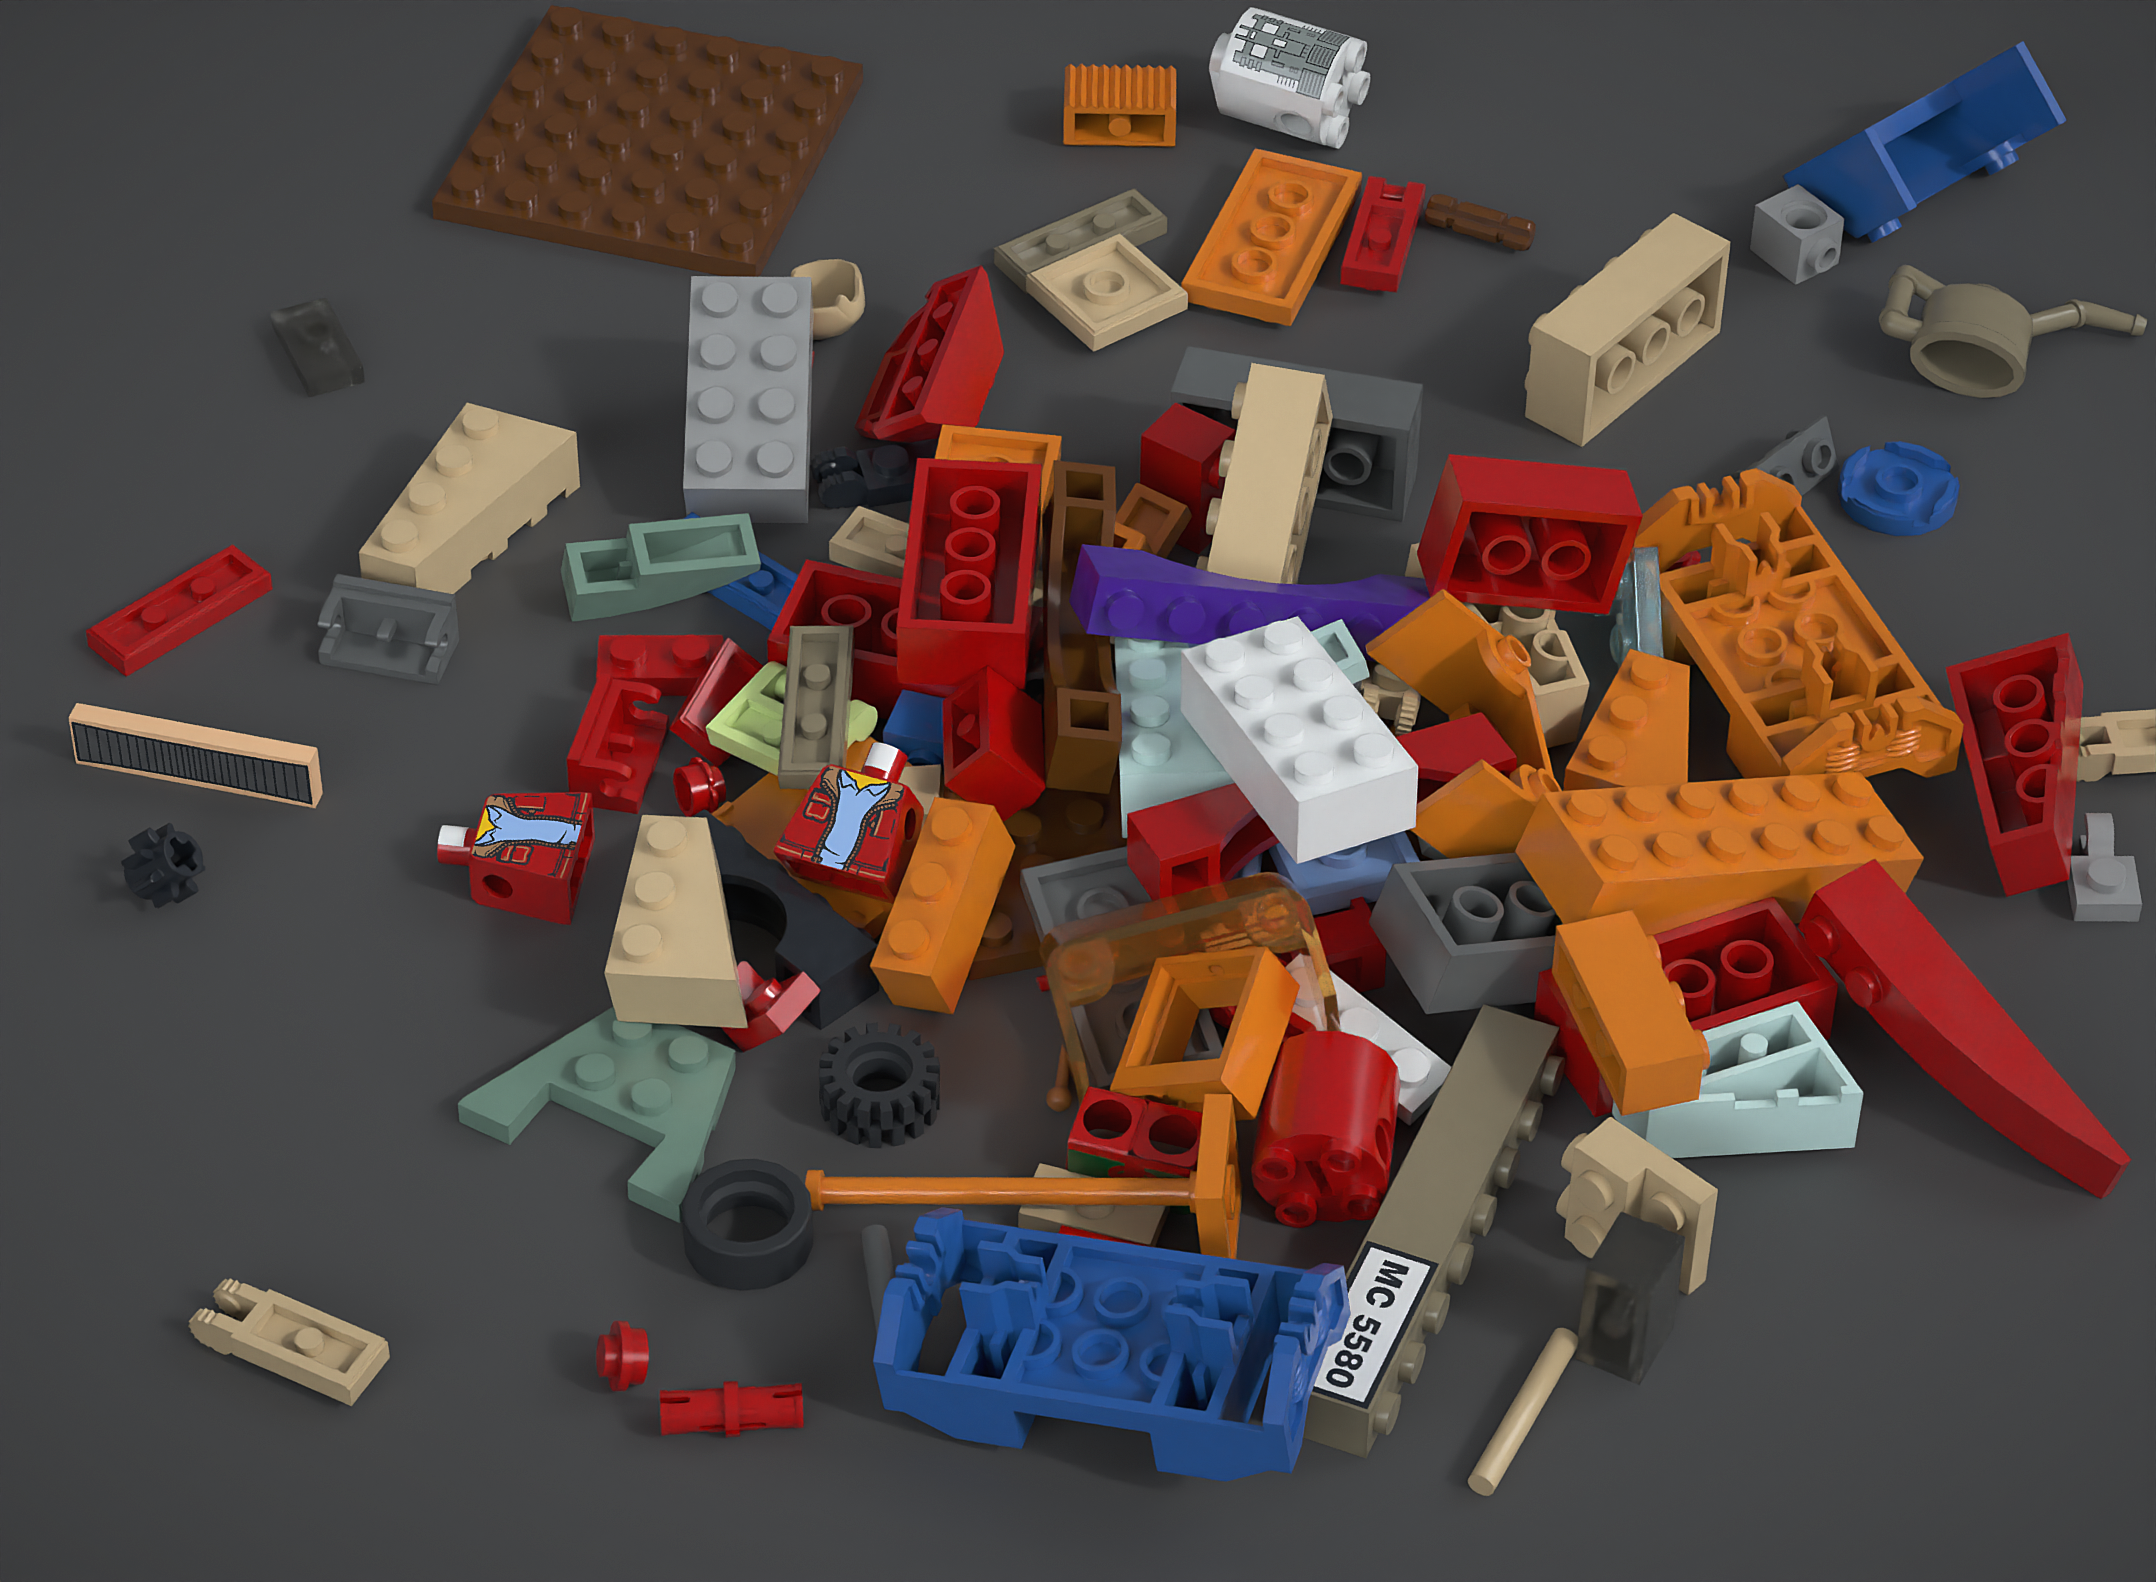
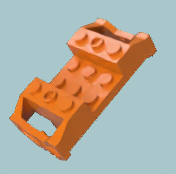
(1789, 639)

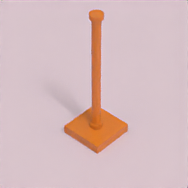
(1211, 1191)

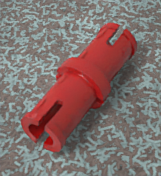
(731, 1409)

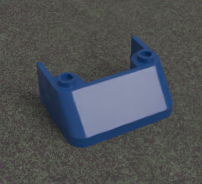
(1932, 144)

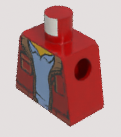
(855, 827)
(526, 852)

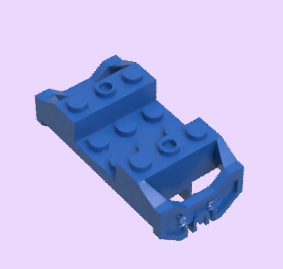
(1111, 1342)

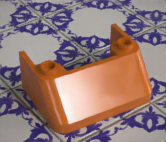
(1466, 671)

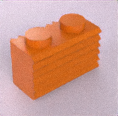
(1120, 106)

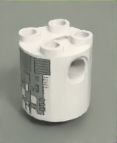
(1289, 76)

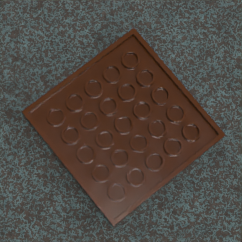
(650, 143)

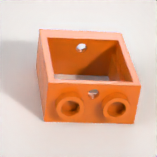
(1166, 1016)

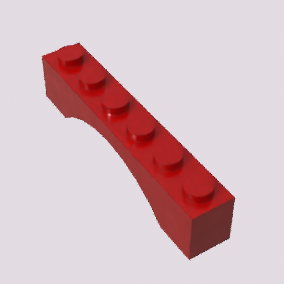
(1219, 831)

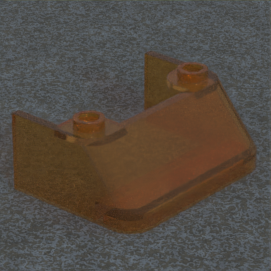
(1117, 946)

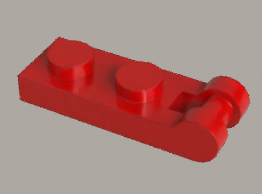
(1382, 235)

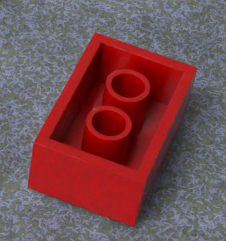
(1529, 534)

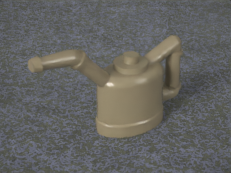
(1976, 335)

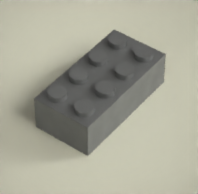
(1371, 436)
(1466, 931)

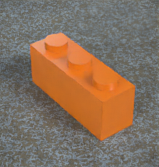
(943, 905)
(1629, 1012)

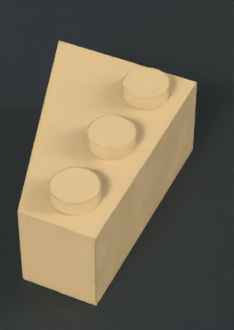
(673, 932)

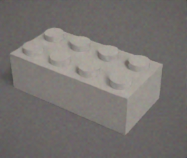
(749, 398)

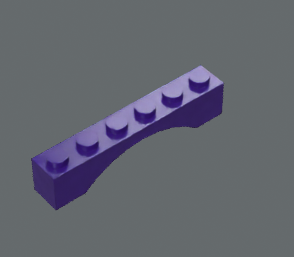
(1162, 600)

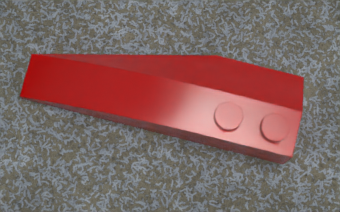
(1953, 1025)

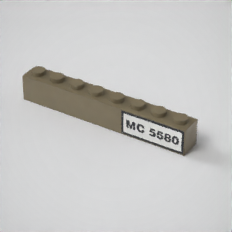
(1429, 1222)

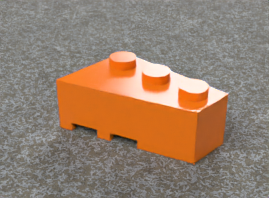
(1637, 729)

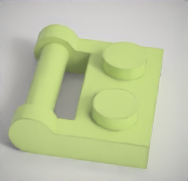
(753, 720)

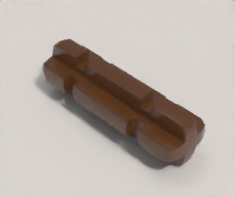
(1480, 222)

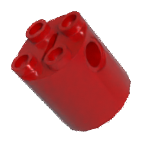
(1326, 1129)

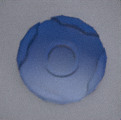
(1898, 489)

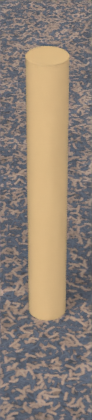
(1523, 1412)

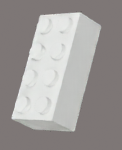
(1298, 739)

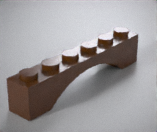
(1079, 682)

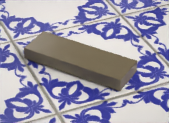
(1123, 214)
(815, 703)

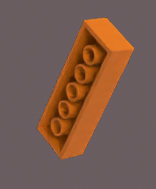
(1708, 846)

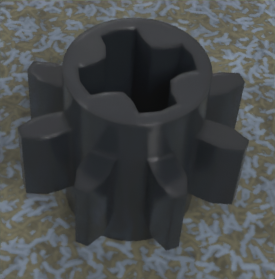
(163, 865)

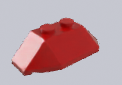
(937, 364)

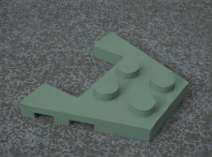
(632, 1077)

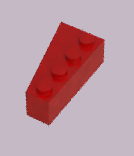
(2023, 755)

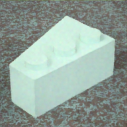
(1765, 1091)

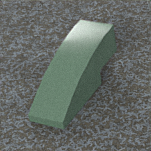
(657, 564)

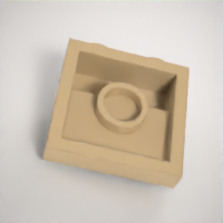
(1626, 1174)

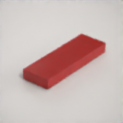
(179, 610)

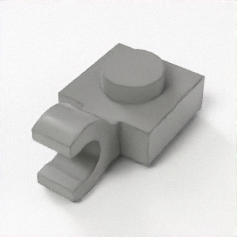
(2100, 883)

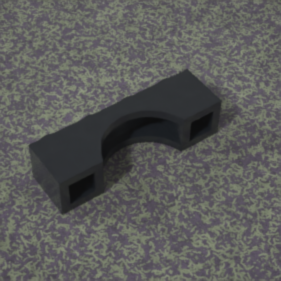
(808, 928)

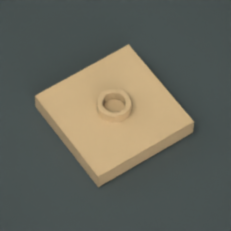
(1106, 292)

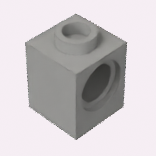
(1797, 234)

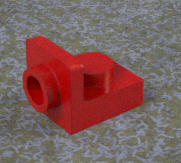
(769, 1005)

